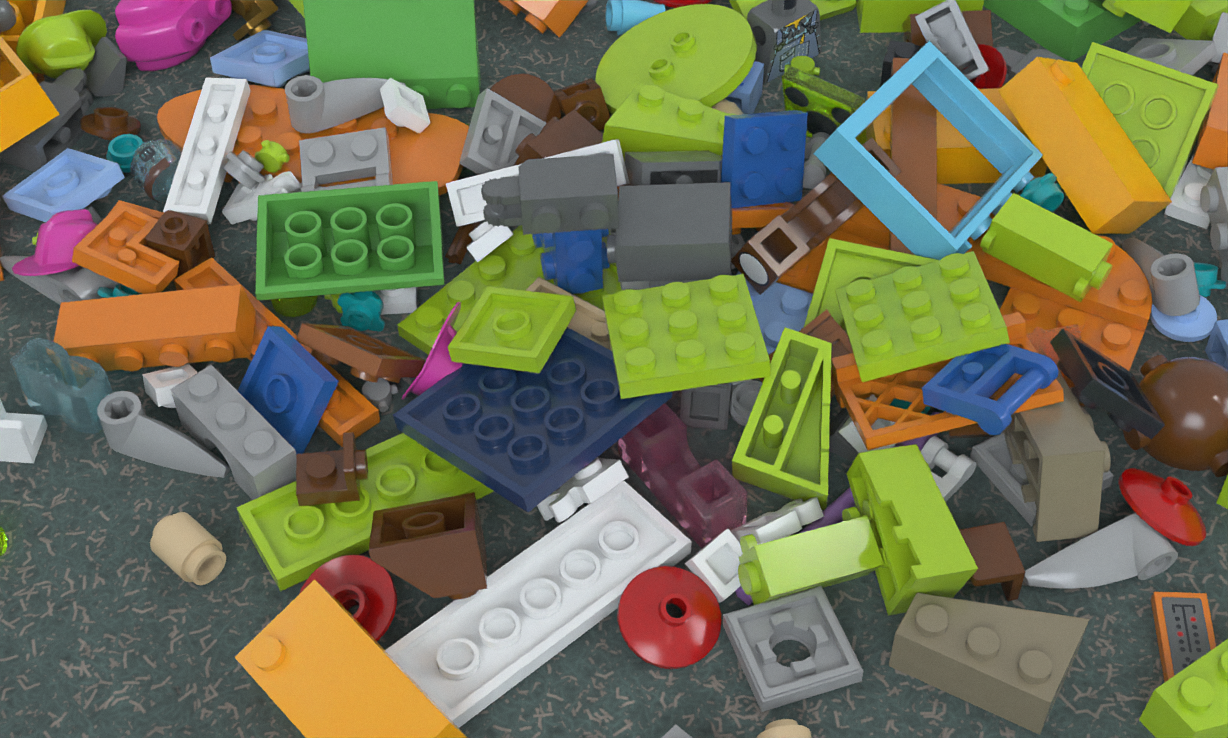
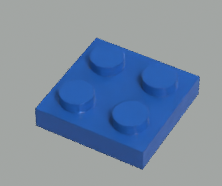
(764, 157)
(287, 387)

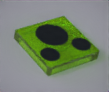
(824, 102)

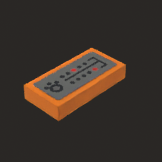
(1182, 629)

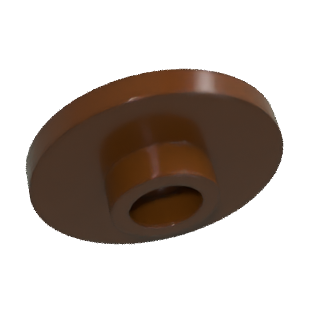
(109, 123)

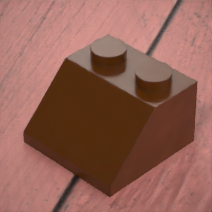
(433, 545)

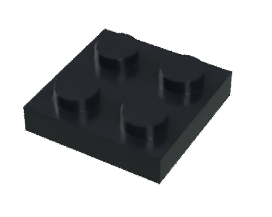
(1106, 385)

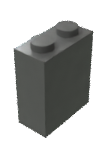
(672, 232)

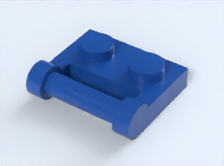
(971, 379)

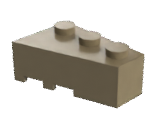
(1061, 466)
(989, 654)

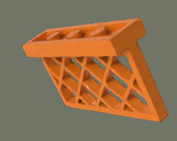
(907, 386)

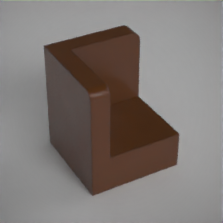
(995, 558)

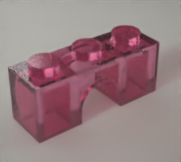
(698, 497)

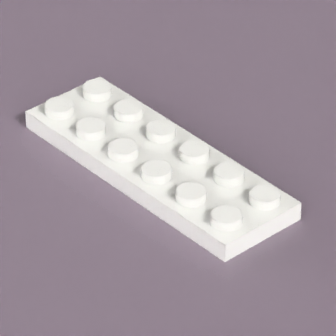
(537, 603)

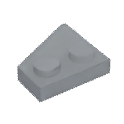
(496, 133)

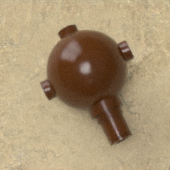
(1194, 407)

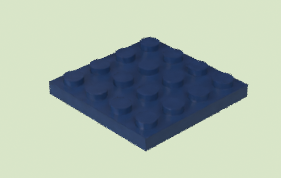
(527, 428)

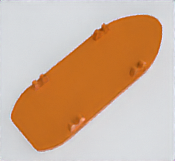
(414, 156)

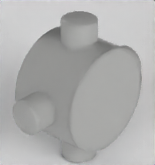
(379, 393)

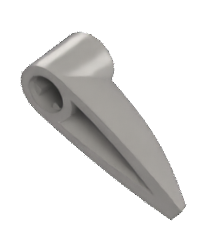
(321, 105)
(1169, 276)
(64, 286)
(152, 440)
(1106, 557)

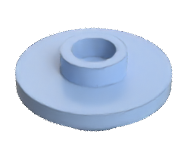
(1187, 327)

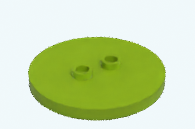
(685, 51)

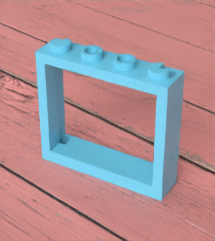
(971, 115)

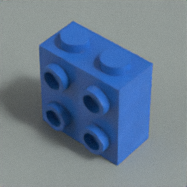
(574, 259)

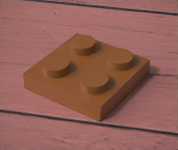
(366, 354)

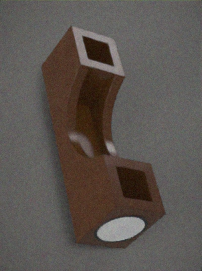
(802, 227)

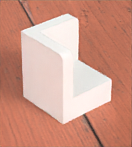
(20, 436)

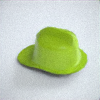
(61, 42)

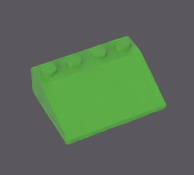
(1062, 25)
(411, 41)
(349, 240)

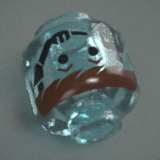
(155, 167)

